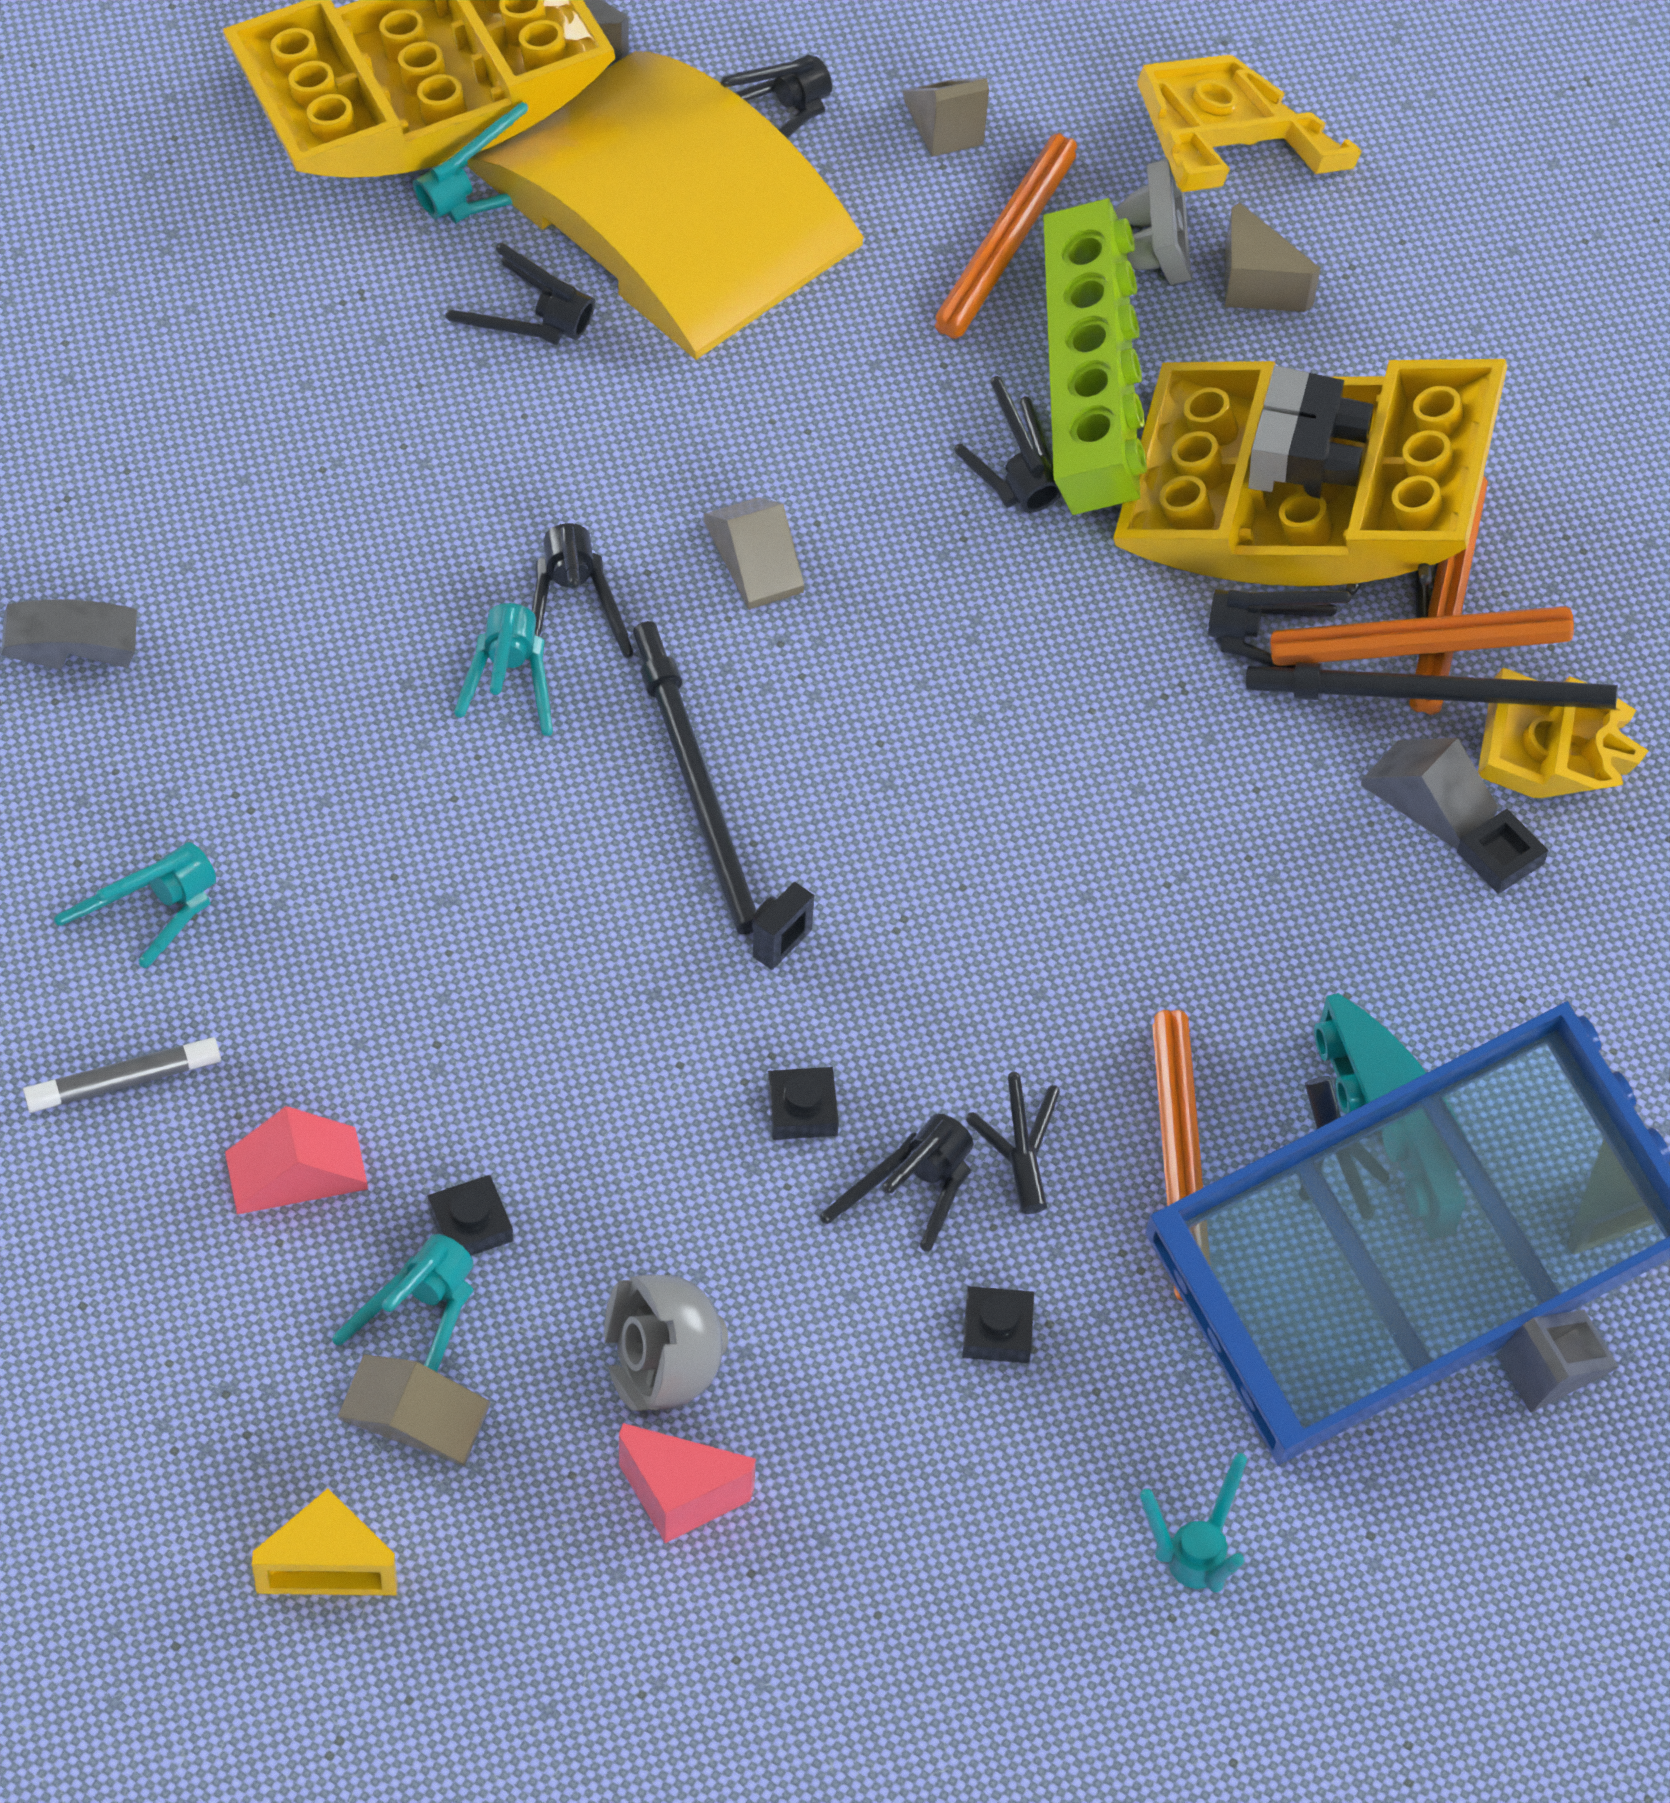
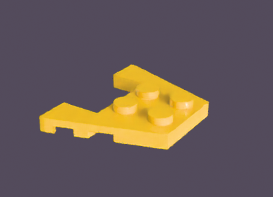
(1223, 104)

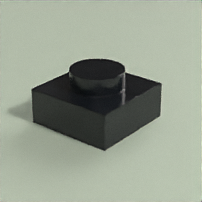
(1502, 851)
(782, 924)
(803, 1103)
(471, 1215)
(998, 1324)

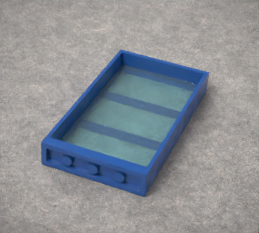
(1420, 1230)

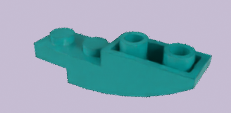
(1362, 1052)

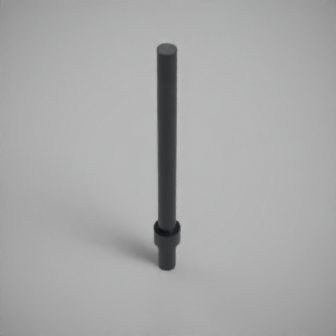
(1311, 681)
(663, 683)

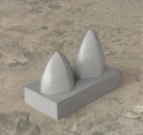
(1164, 209)

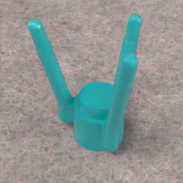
(447, 185)
(507, 643)
(174, 878)
(430, 1277)
(1199, 1547)

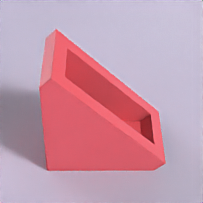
(294, 1161)
(683, 1480)

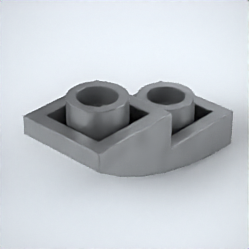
(53, 628)

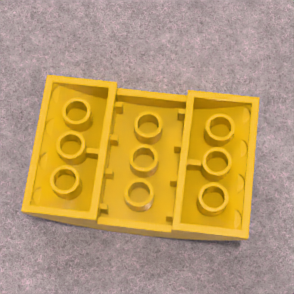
(411, 79)
(676, 197)
(1409, 500)

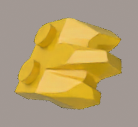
(1555, 747)

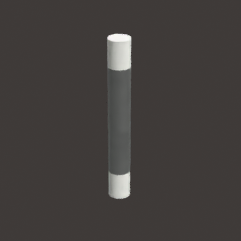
(121, 1074)

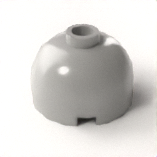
(664, 1339)

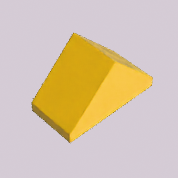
(324, 1553)

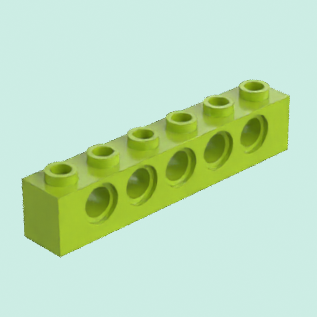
(1093, 357)

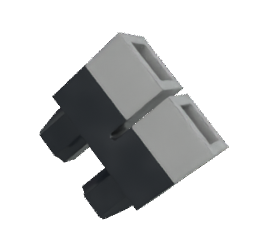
(1299, 433)

